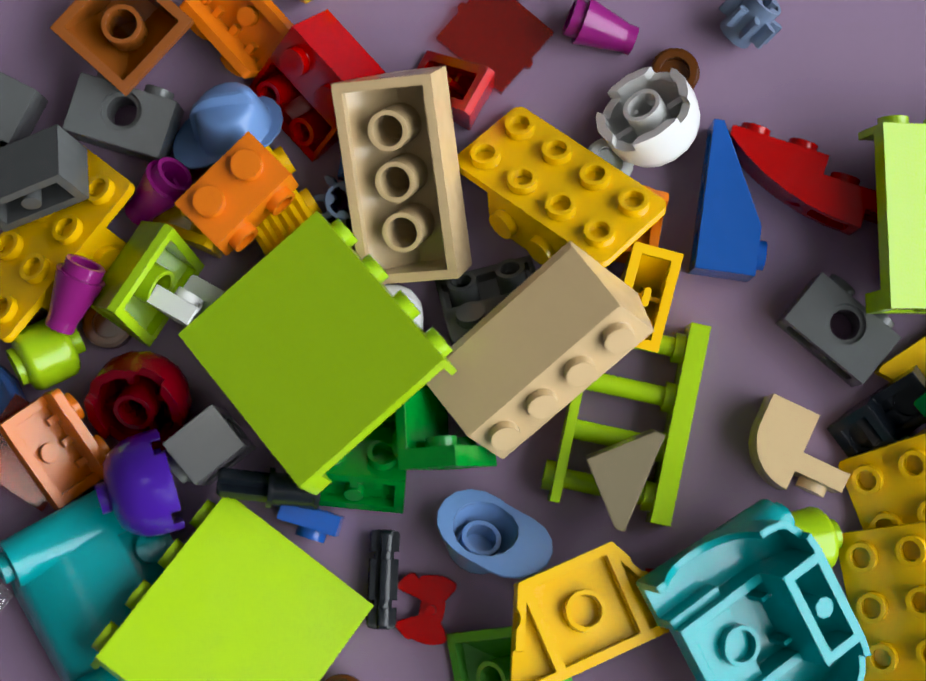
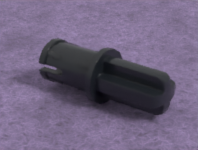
(264, 487)

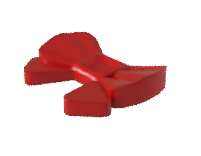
(433, 593)

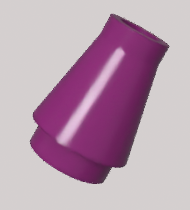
(598, 27)
(158, 189)
(73, 292)

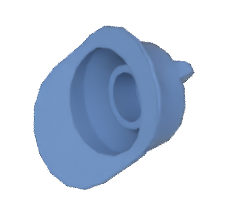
(221, 120)
(492, 536)

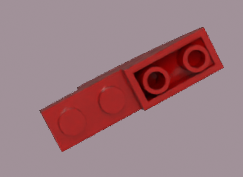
(796, 177)

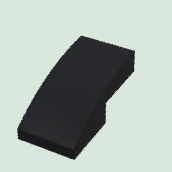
(881, 416)

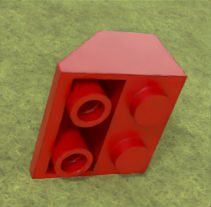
(301, 79)

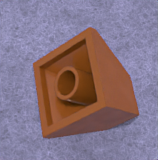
(122, 36)

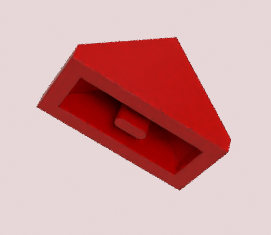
(468, 85)

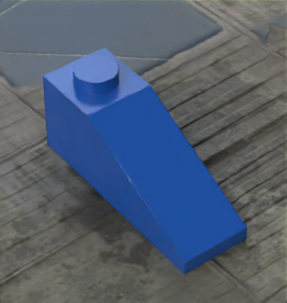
(726, 219)

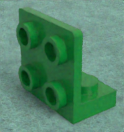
(424, 439)
(368, 475)

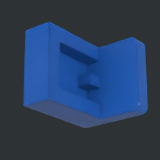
(311, 523)

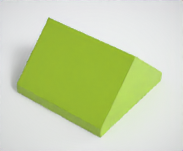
(149, 258)

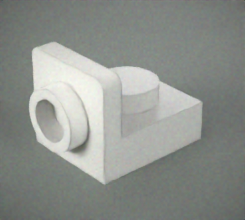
(187, 301)

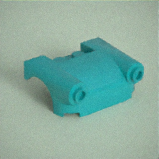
(75, 579)
(757, 604)

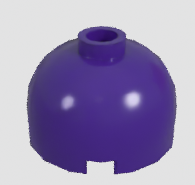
(140, 487)

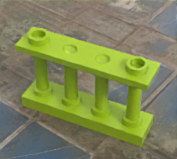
(675, 398)

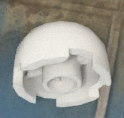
(650, 117)

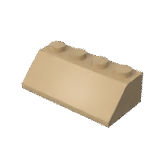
(403, 173)
(540, 349)

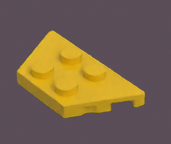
(578, 616)

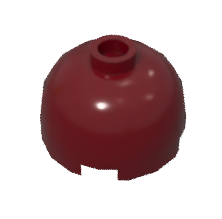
(138, 395)

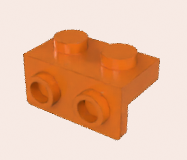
(240, 30)
(238, 195)
(56, 446)

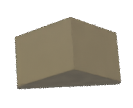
(622, 473)

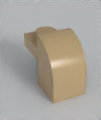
(778, 448)

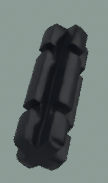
(383, 579)

